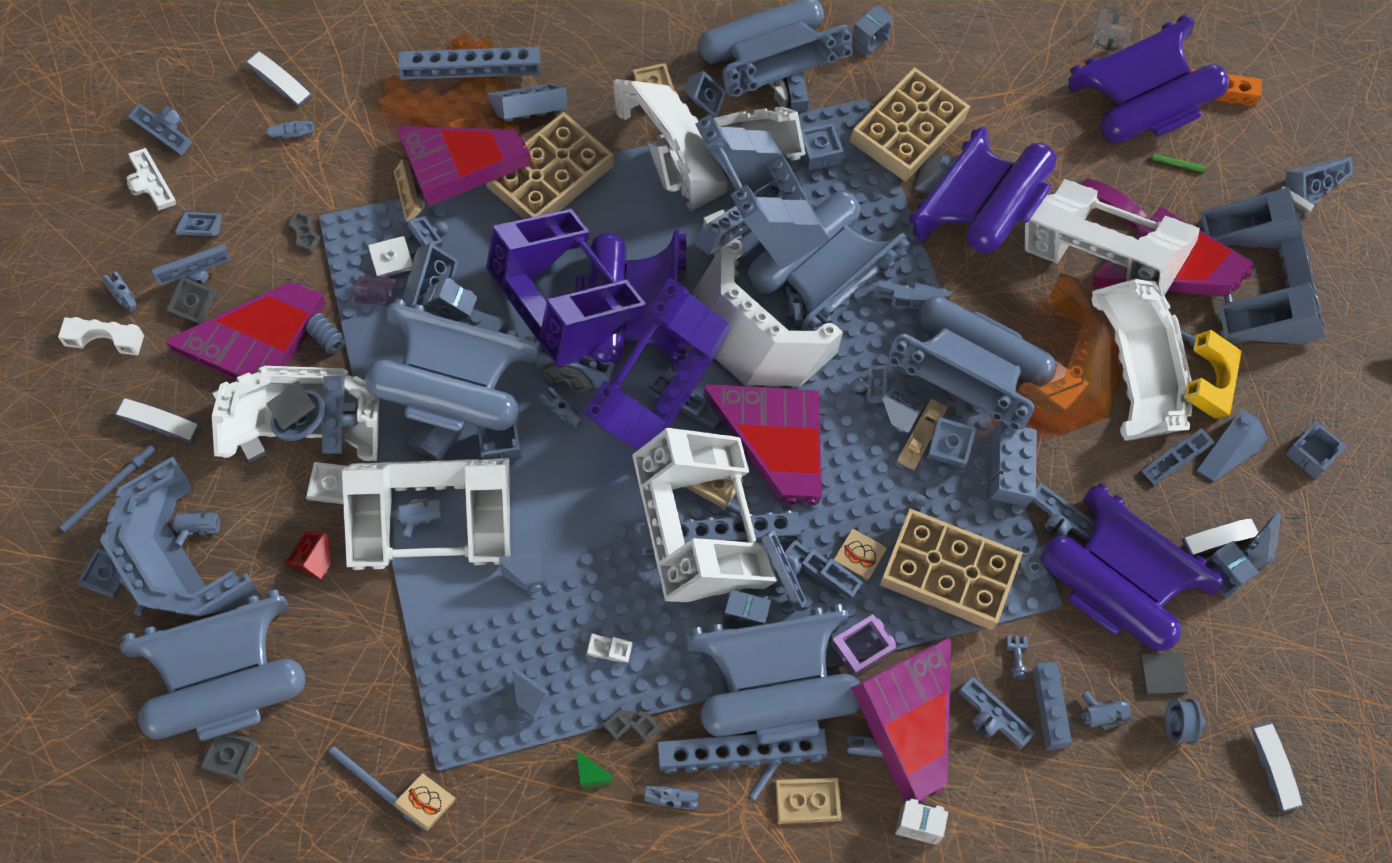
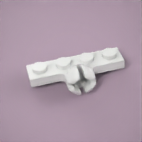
(149, 180)

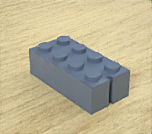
(1015, 457)

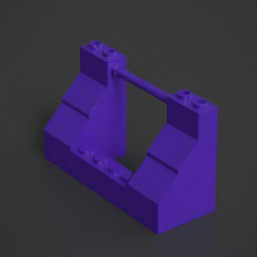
(569, 323)
(689, 323)

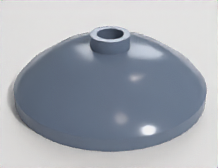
(304, 425)

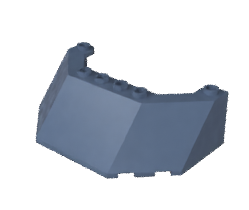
(146, 554)

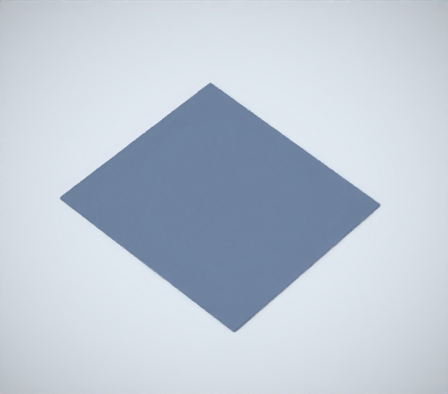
(580, 490)

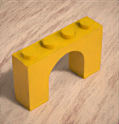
(1225, 360)

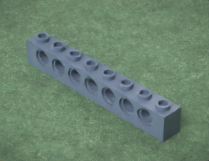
(469, 63)
(729, 224)
(689, 527)
(730, 745)

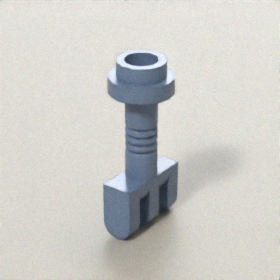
(1018, 672)

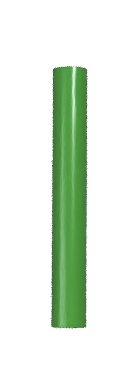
(1178, 163)

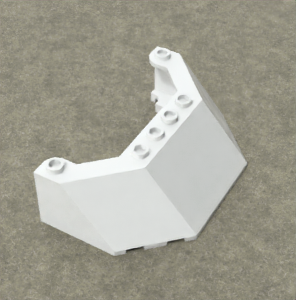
(781, 124)
(699, 169)
(759, 346)
(1150, 357)
(243, 413)

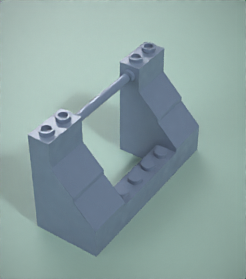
(751, 161)
(1278, 316)

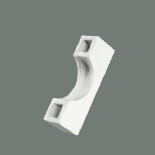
(79, 332)

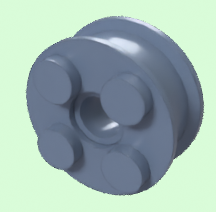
(1184, 721)

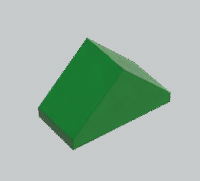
(591, 774)

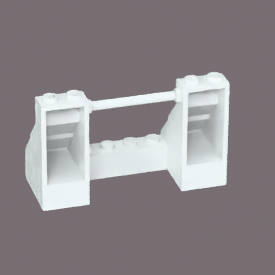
(1063, 223)
(369, 499)
(701, 565)

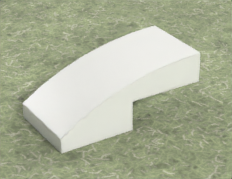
(780, 93)
(609, 649)

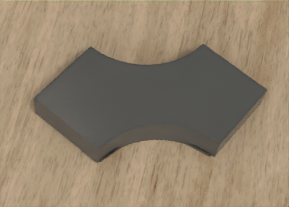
(306, 238)

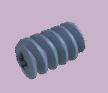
(325, 334)

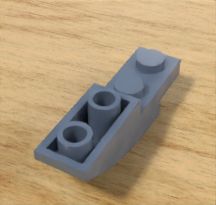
(907, 297)

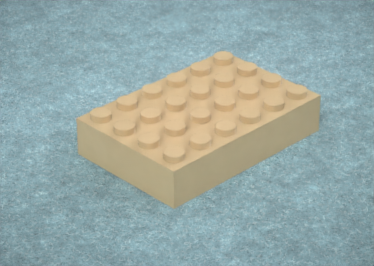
(909, 124)
(561, 167)
(951, 569)

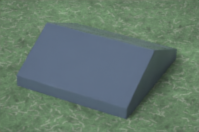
(199, 224)

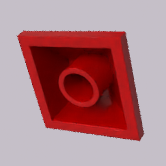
(311, 555)

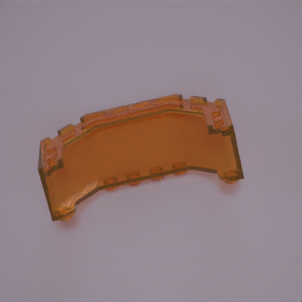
(1093, 370)

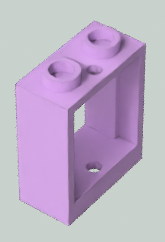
(847, 656)

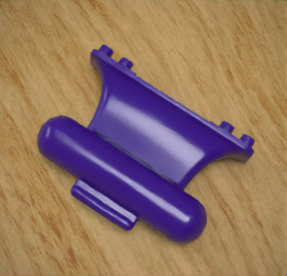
(1151, 84)
(987, 192)
(648, 279)
(1127, 572)

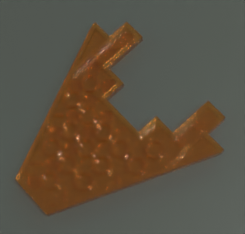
(459, 108)

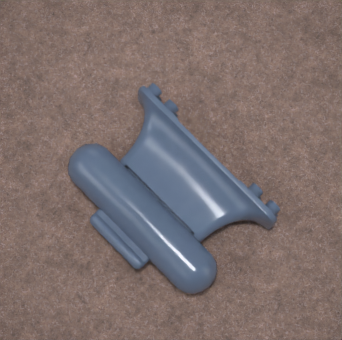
(773, 45)
(833, 269)
(975, 360)
(449, 370)
(215, 671)
(775, 677)

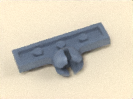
(162, 126)
(192, 267)
(337, 415)
(1062, 514)
(787, 569)
(994, 714)

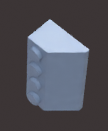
(528, 101)
(428, 268)

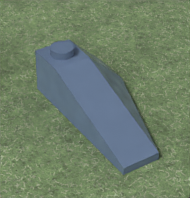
(1318, 179)
(433, 441)
(1238, 443)
(1264, 543)

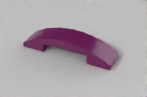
(1115, 198)

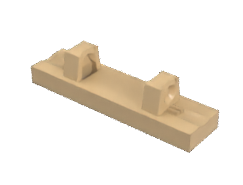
(406, 187)
(921, 435)

